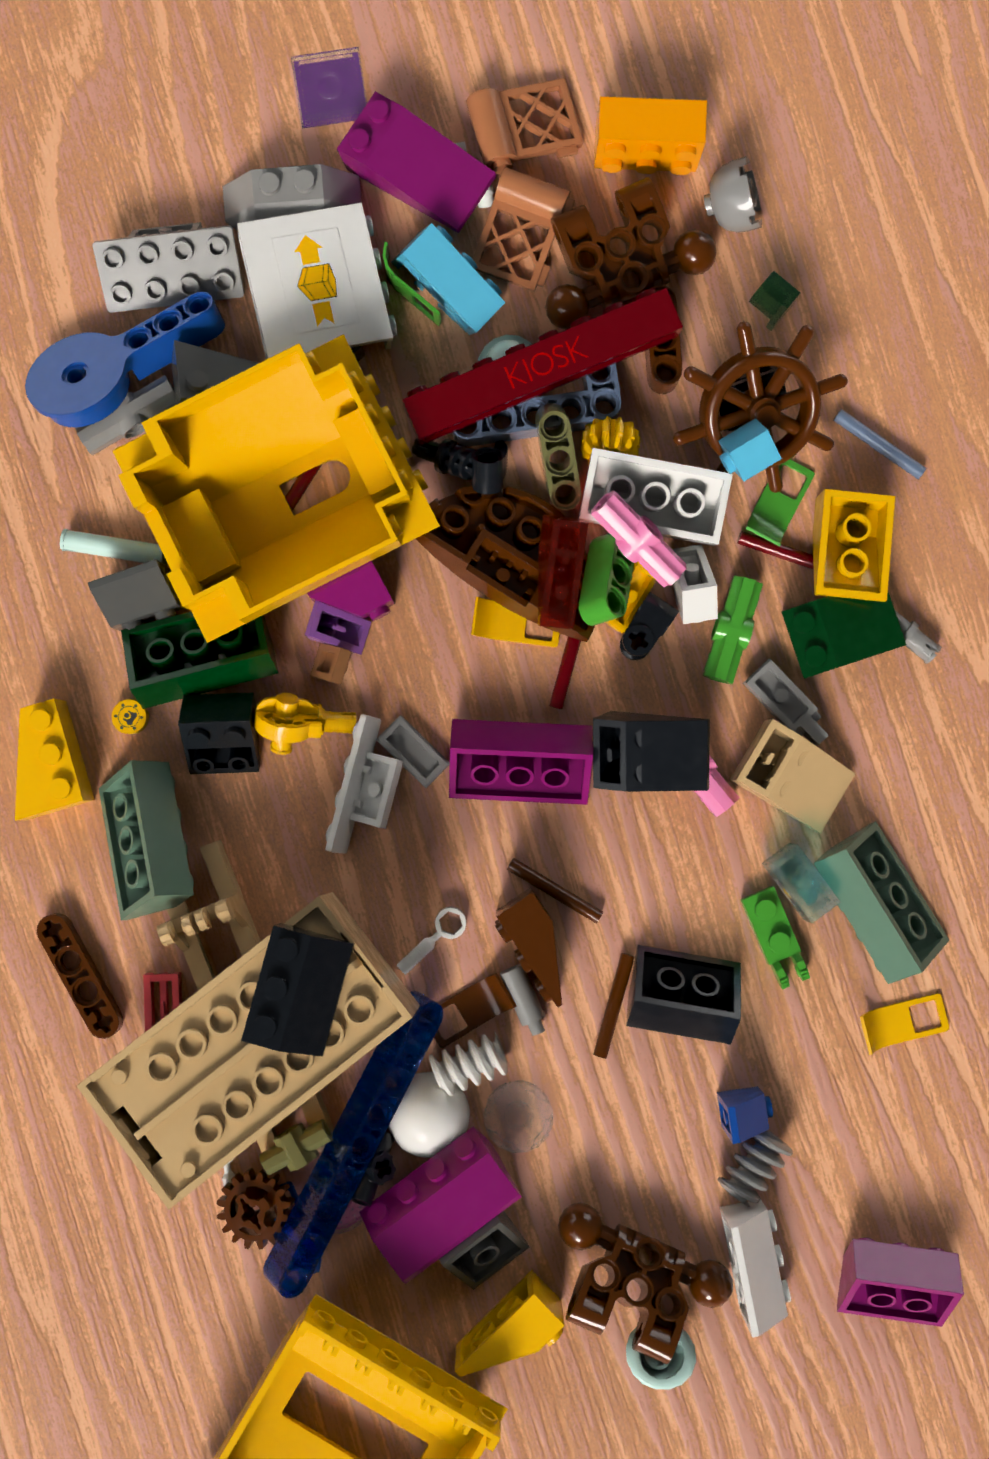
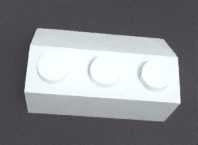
(756, 1265)

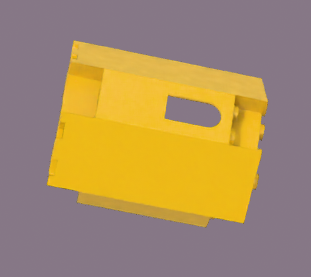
(215, 475)

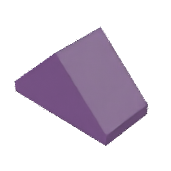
(337, 628)

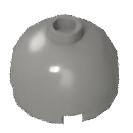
(734, 197)

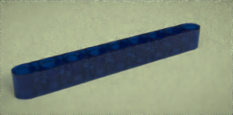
(350, 1152)

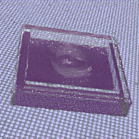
(329, 86)

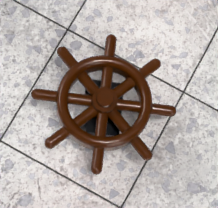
(754, 387)

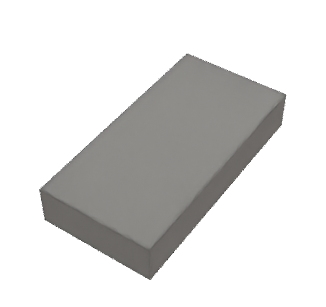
(414, 750)

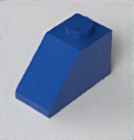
(744, 1113)

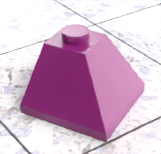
(357, 593)

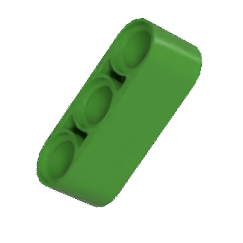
(605, 582)

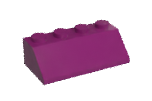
(520, 761)
(440, 1204)

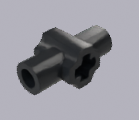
(377, 1173)

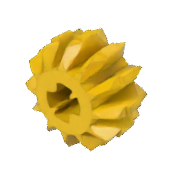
(610, 436)

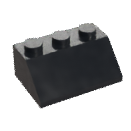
(297, 991)
(685, 994)

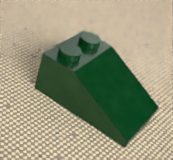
(841, 632)

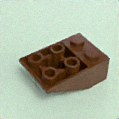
(532, 931)

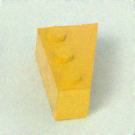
(48, 762)

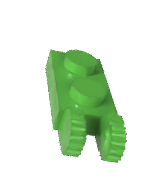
(774, 933)

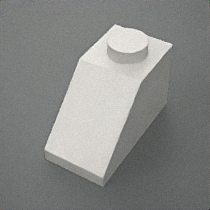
(696, 588)

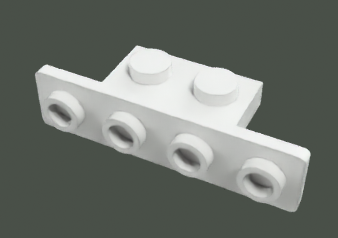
(366, 787)

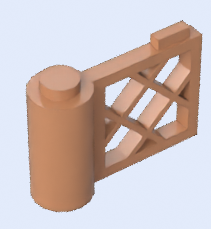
(497, 130)
(529, 201)

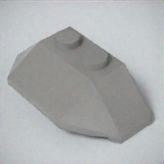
(288, 191)

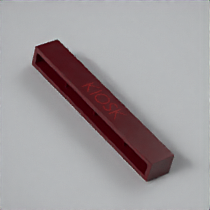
(543, 365)

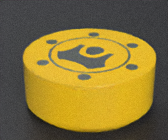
(129, 717)

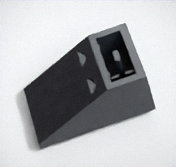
(650, 752)

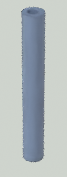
(879, 444)

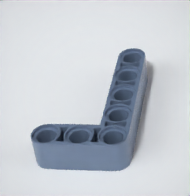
(521, 428)

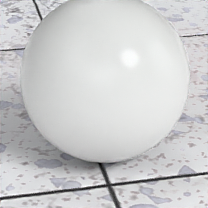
(429, 1117)

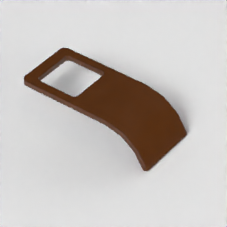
(478, 1005)

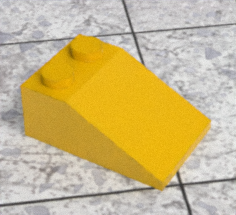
(852, 544)
(513, 1328)

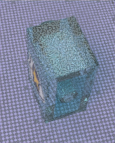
(801, 882)

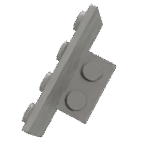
(167, 265)

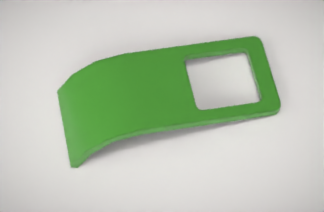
(406, 291)
(776, 510)

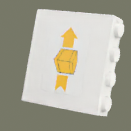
(316, 279)

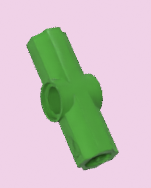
(732, 629)

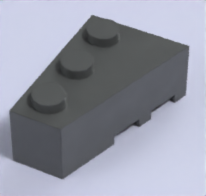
(200, 369)

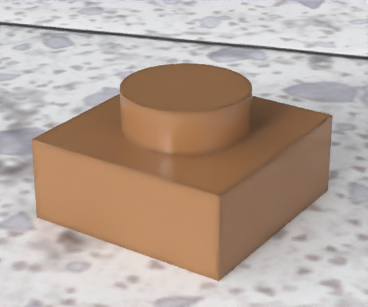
(330, 663)

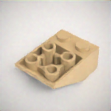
(793, 775)

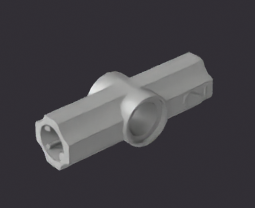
(127, 418)

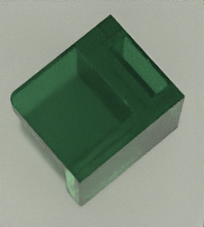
(774, 298)

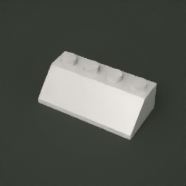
(676, 497)

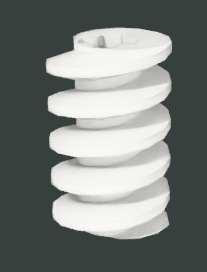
(469, 1064)

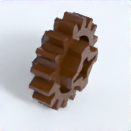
(247, 1222)

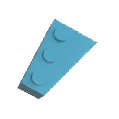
(450, 278)

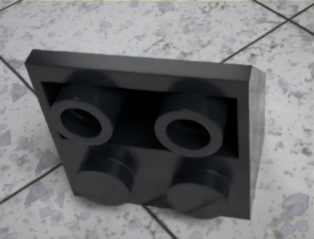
(219, 733)

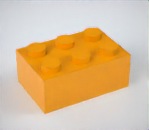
(649, 134)

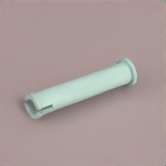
(110, 547)

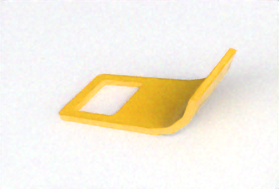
(501, 624)
(894, 1023)

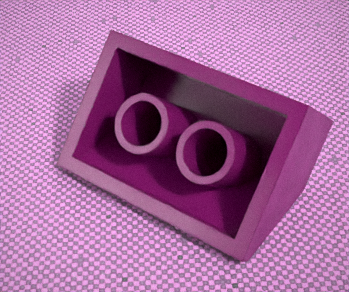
(899, 1282)

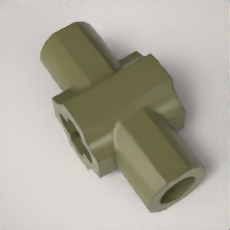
(296, 1147)

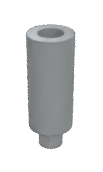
(522, 992)

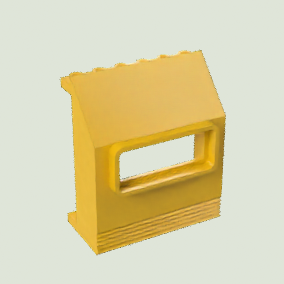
(371, 1370)

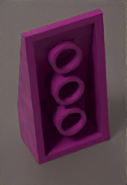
(414, 162)

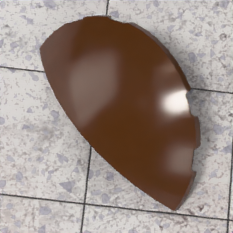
(495, 548)

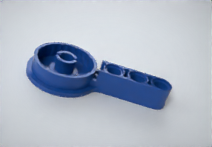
(88, 373)

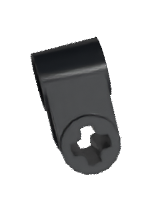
(649, 623)

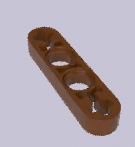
(74, 978)

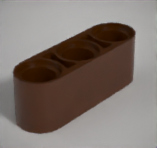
(664, 357)

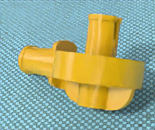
(296, 721)

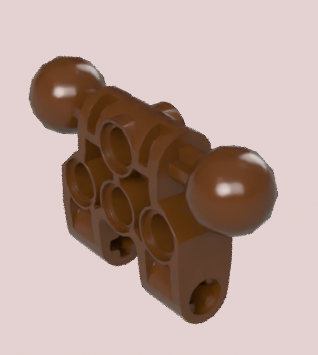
(576, 233)
(592, 1304)

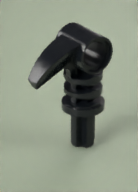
(484, 466)

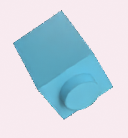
(748, 450)

